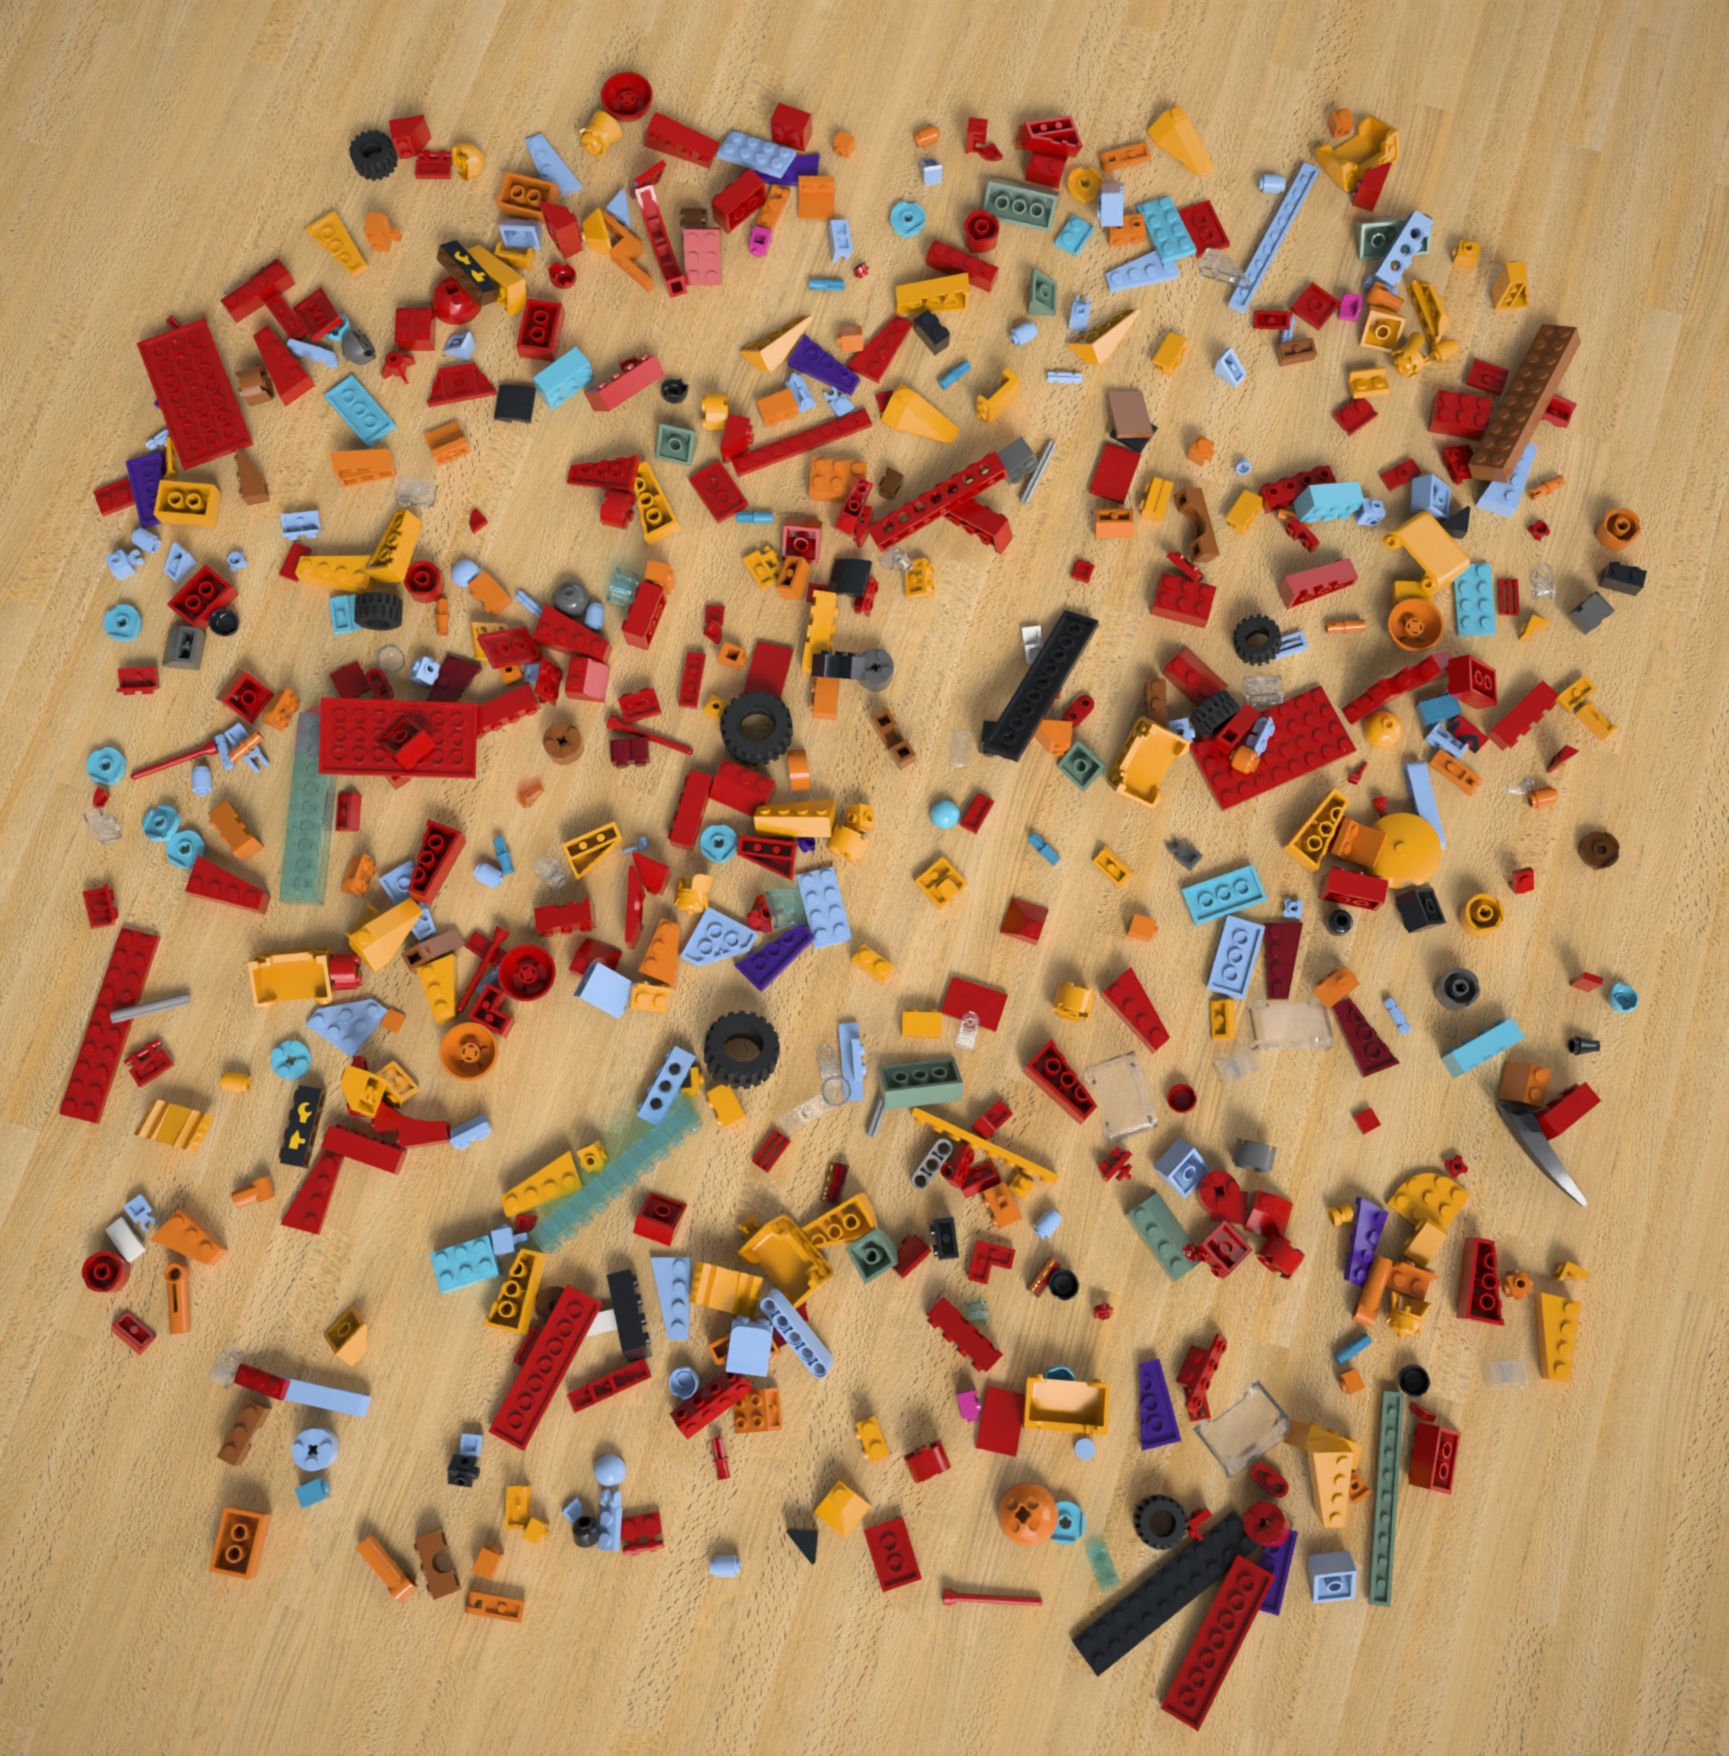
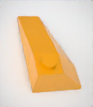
(1178, 137)
(1101, 342)
(772, 350)
(914, 415)
(384, 935)
(843, 1224)

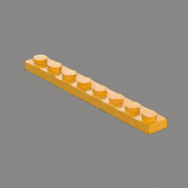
(992, 1151)

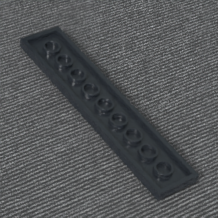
(1040, 686)
(1164, 1594)

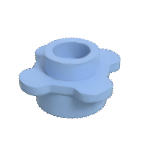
(236, 556)
(1288, 912)

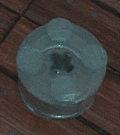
(623, 587)

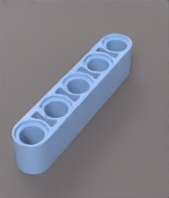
(1422, 795)
(799, 1342)
(327, 1397)

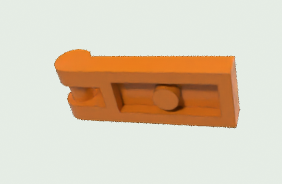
(1125, 157)
(773, 207)
(1455, 772)
(495, 1606)

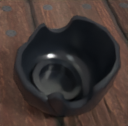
(674, 391)
(224, 622)
(1063, 1284)
(1414, 1380)

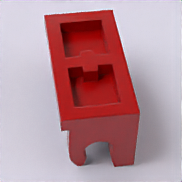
(976, 134)

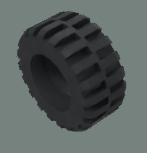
(750, 705)
(747, 1027)

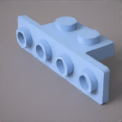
(851, 1059)

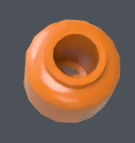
(1244, 759)

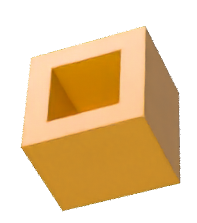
(715, 714)
(536, 1530)

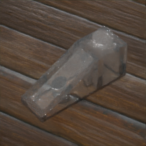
(1220, 267)

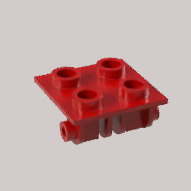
(1457, 461)
(548, 682)

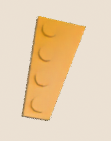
(337, 242)

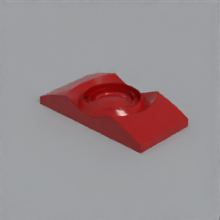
(634, 909)

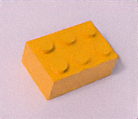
(187, 503)

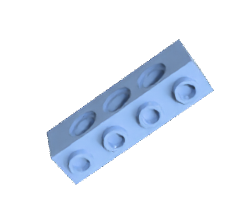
(1383, 271)
(677, 1080)

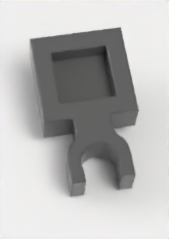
(1186, 856)

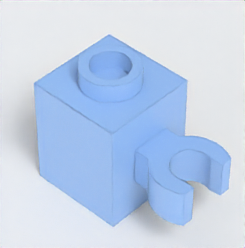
(1079, 315)
(122, 565)
(506, 1241)

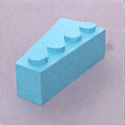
(1483, 1047)

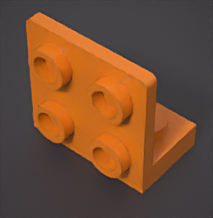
(816, 197)
(447, 443)
(281, 709)
(1359, 843)
(359, 876)
(1410, 1280)
(758, 1411)

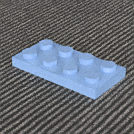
(756, 154)
(824, 907)
(1235, 957)

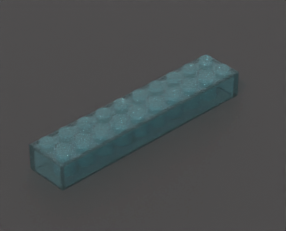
(308, 820)
(616, 1178)

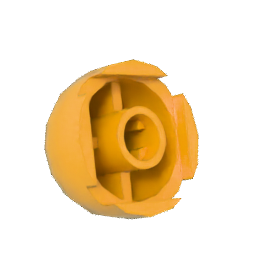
(468, 160)
(1382, 730)

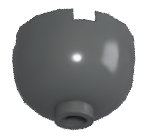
(357, 347)
(571, 599)

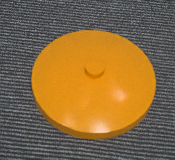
(1409, 851)

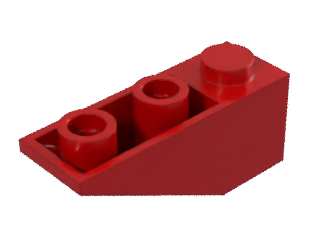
(853, 506)
(1236, 729)

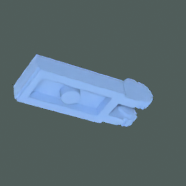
(313, 353)
(239, 733)
(610, 1520)

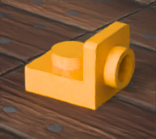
(1573, 1272)

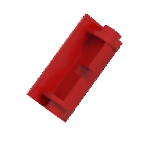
(865, 603)

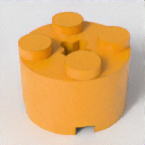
(716, 410)
(848, 843)
(1481, 905)
(1073, 1002)

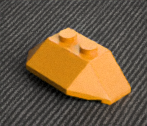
(1429, 309)

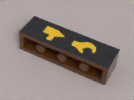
(468, 273)
(302, 1127)

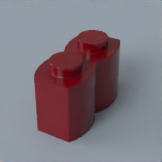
(630, 752)

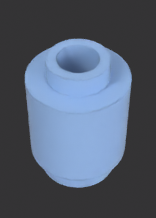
(1271, 183)
(1023, 333)
(146, 540)
(594, 617)
(201, 781)
(488, 875)
(1047, 1223)
(725, 1566)

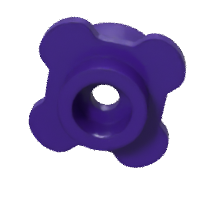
(806, 843)

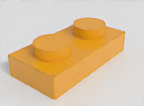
(1576, 693)

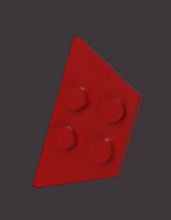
(459, 384)

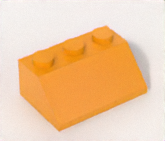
(362, 1090)

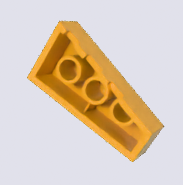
(511, 284)
(655, 511)
(337, 572)
(821, 627)
(797, 819)
(546, 1186)
(518, 1294)
(1556, 1334)
(1330, 1476)

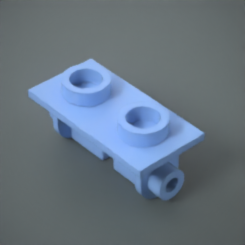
(800, 392)
(1264, 729)

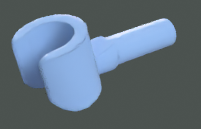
(642, 844)

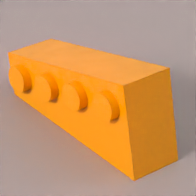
(935, 295)
(395, 548)
(1314, 834)

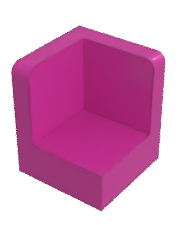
(1350, 307)

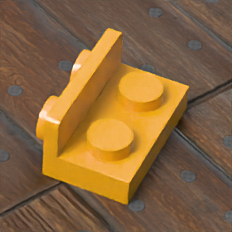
(1368, 382)
(920, 579)
(649, 997)
(399, 1084)

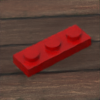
(286, 317)
(692, 680)
(261, 1381)

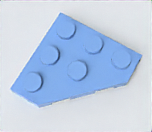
(717, 939)
(348, 1024)

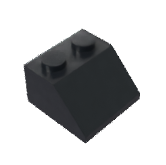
(1420, 910)

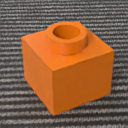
(843, 144)
(511, 677)
(1350, 1381)

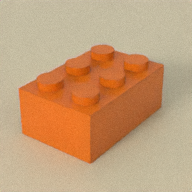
(522, 195)
(834, 478)
(239, 1542)

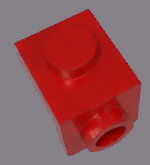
(1522, 880)
(1198, 1517)

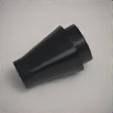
(1581, 1045)

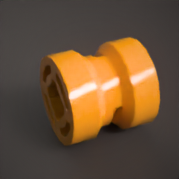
(1340, 1214)

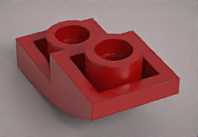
(1297, 530)
(861, 533)

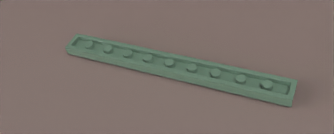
(1386, 1499)

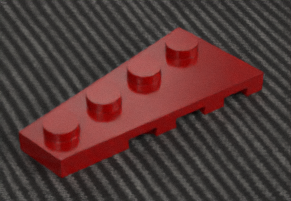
(881, 350)
(606, 474)
(313, 1200)

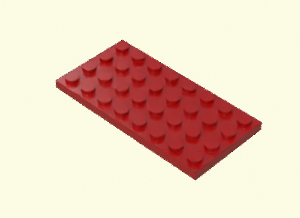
(194, 394)
(355, 725)
(1303, 740)

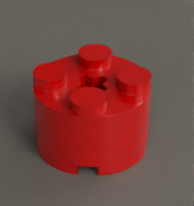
(981, 232)
(617, 509)
(424, 582)
(345, 970)
(1206, 1192)
(1279, 1256)
(94, 1272)
(927, 1461)
(1278, 1520)

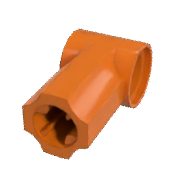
(1381, 296)
(258, 1191)

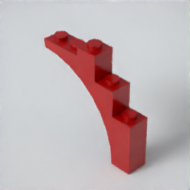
(657, 235)
(1388, 689)
(412, 1132)

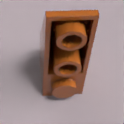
(253, 487)
(432, 950)

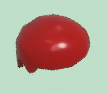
(562, 276)
(1182, 1098)

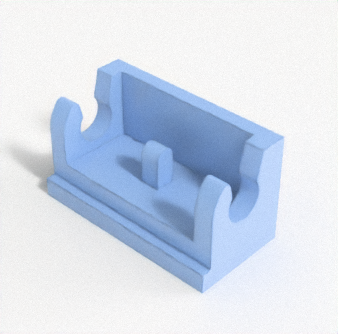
(839, 239)
(1441, 739)

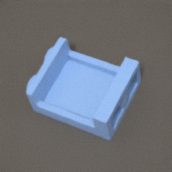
(604, 989)

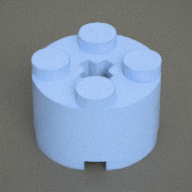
(304, 1449)

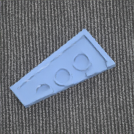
(550, 165)
(1141, 272)
(396, 886)
(673, 1288)

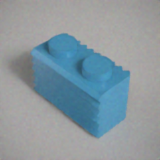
(1438, 709)

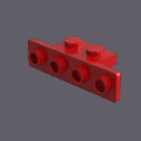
(1199, 1370)

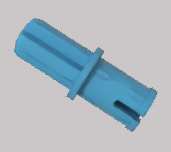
(825, 284)
(954, 375)
(754, 517)
(1044, 848)
(503, 856)
(1352, 1349)

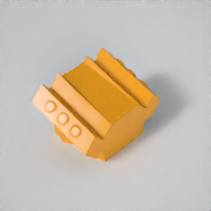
(174, 1125)
(725, 1289)

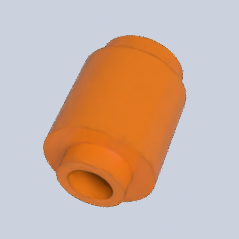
(926, 136)
(1542, 797)

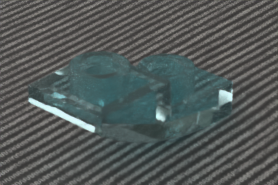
(1103, 1567)

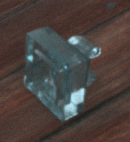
(977, 1311)

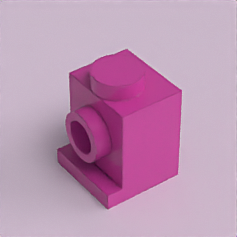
(760, 241)
(969, 1405)

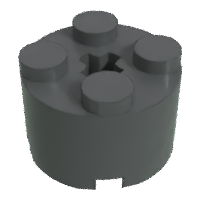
(1590, 613)
(882, 662)
(1467, 993)
(1254, 1155)

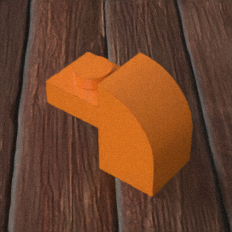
(798, 769)

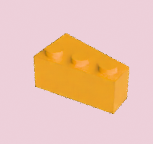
(1511, 287)
(591, 848)
(440, 987)
(1313, 1431)

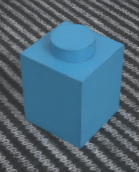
(313, 1492)

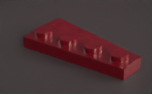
(453, 679)
(1281, 950)
(1365, 1045)

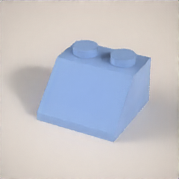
(521, 233)
(1432, 496)
(1182, 1168)
(1332, 1576)

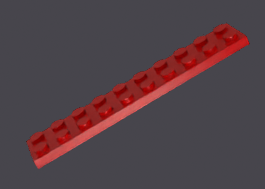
(103, 1038)

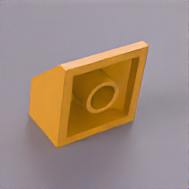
(596, 233)
(1382, 329)
(348, 1336)
(842, 1509)

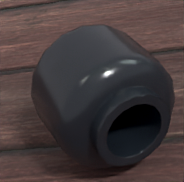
(1339, 922)
(585, 1531)

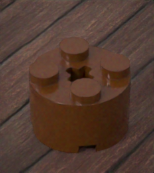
(693, 218)

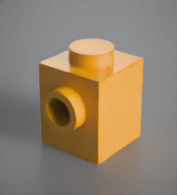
(1466, 254)

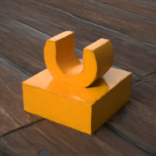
(1020, 1186)
(750, 1226)

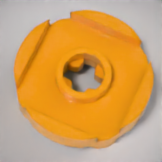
(1081, 193)

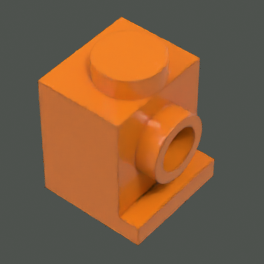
(729, 651)
(1360, 1492)

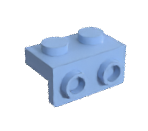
(301, 523)
(468, 1132)

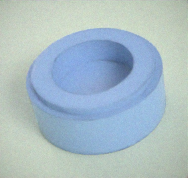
(1084, 1448)

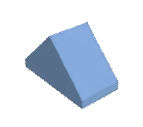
(931, 171)
(619, 208)
(460, 346)
(1230, 368)
(178, 562)

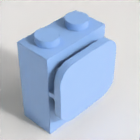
(749, 1346)

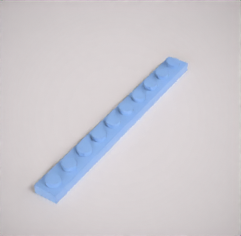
(1275, 236)

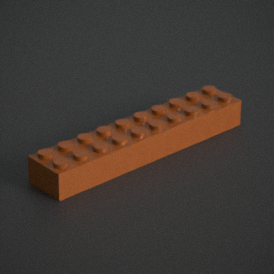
(1524, 403)

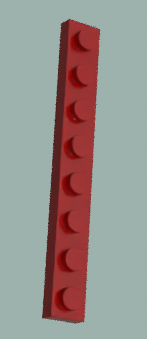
(801, 442)

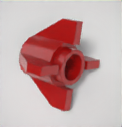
(397, 365)
(759, 916)

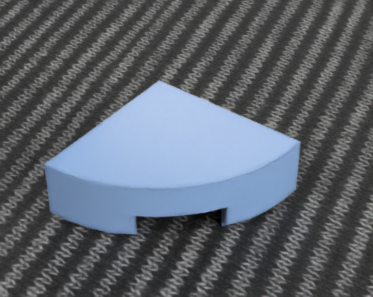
(573, 1510)

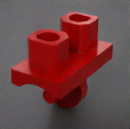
(1121, 1157)

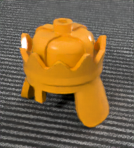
(599, 134)
(1408, 358)
(692, 893)
(1407, 1314)

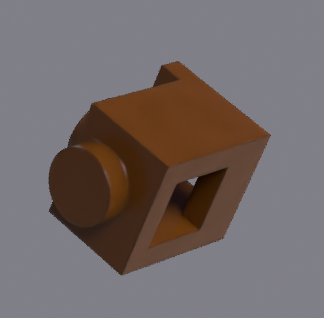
(891, 484)

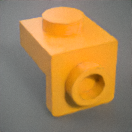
(1528, 628)
(697, 1079)

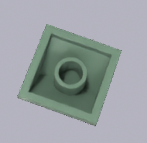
(1042, 294)
(676, 444)
(1082, 765)
(873, 1255)

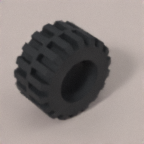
(373, 143)
(378, 611)
(1254, 626)
(1214, 713)
(1177, 1529)

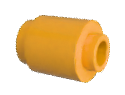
(1444, 350)
(235, 1082)

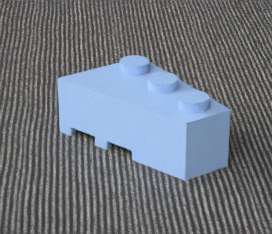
(1111, 204)

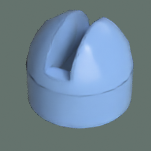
(1247, 467)

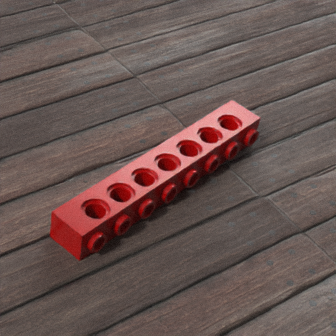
(946, 504)

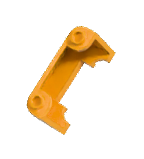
(1372, 147)
(1432, 550)
(1145, 761)
(291, 976)
(788, 1259)
(1066, 1405)

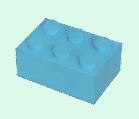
(563, 378)
(1328, 502)
(465, 1264)

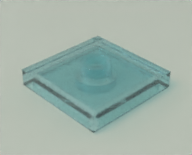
(786, 908)

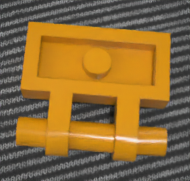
(760, 570)

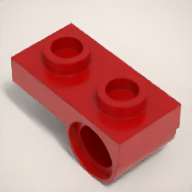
(992, 1120)
(956, 1172)

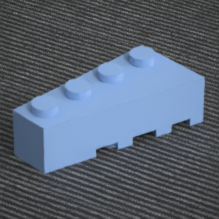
(1505, 497)

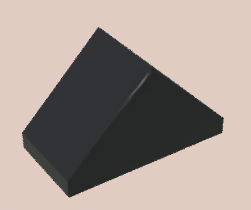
(1457, 524)
(806, 1541)

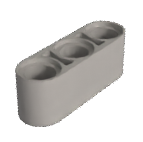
(934, 1155)

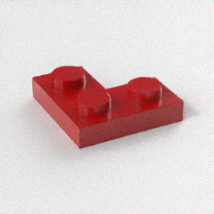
(985, 1256)

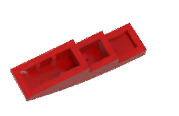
(608, 1385)

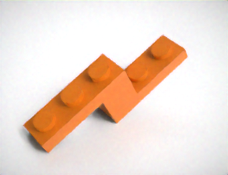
(627, 251)

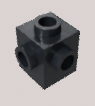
(463, 1470)

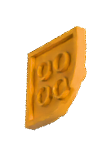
(1429, 1197)

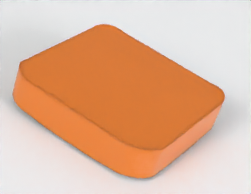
(393, 1020)

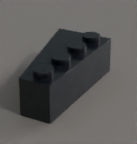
(628, 1314)

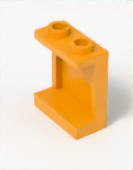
(989, 409)

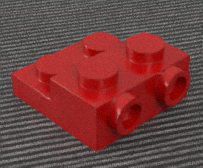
(1223, 1250)

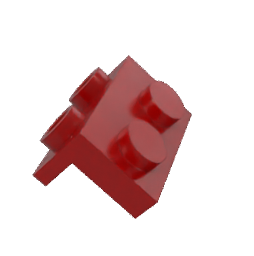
(1559, 411)
(138, 679)
(639, 705)
(100, 907)

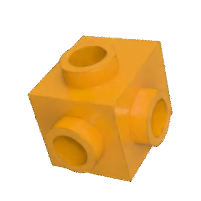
(860, 818)
(593, 1156)

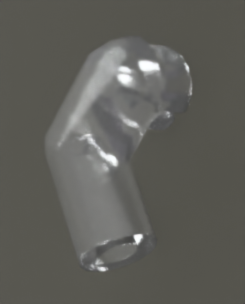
(1522, 789)

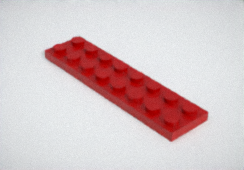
(545, 1367)
(1217, 1642)

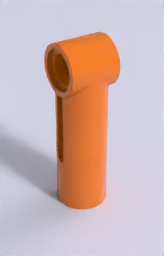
(178, 1298)
(1366, 1308)
(398, 1582)

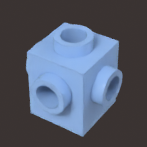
(1370, 513)
(424, 671)
(1182, 726)

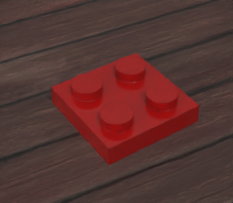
(1315, 306)

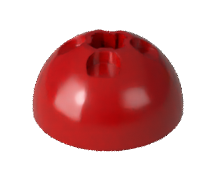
(627, 96)
(452, 303)
(518, 968)

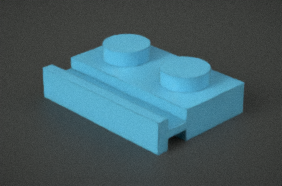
(1074, 236)
(342, 614)

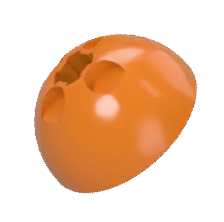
(1419, 618)
(463, 1042)
(1039, 1514)

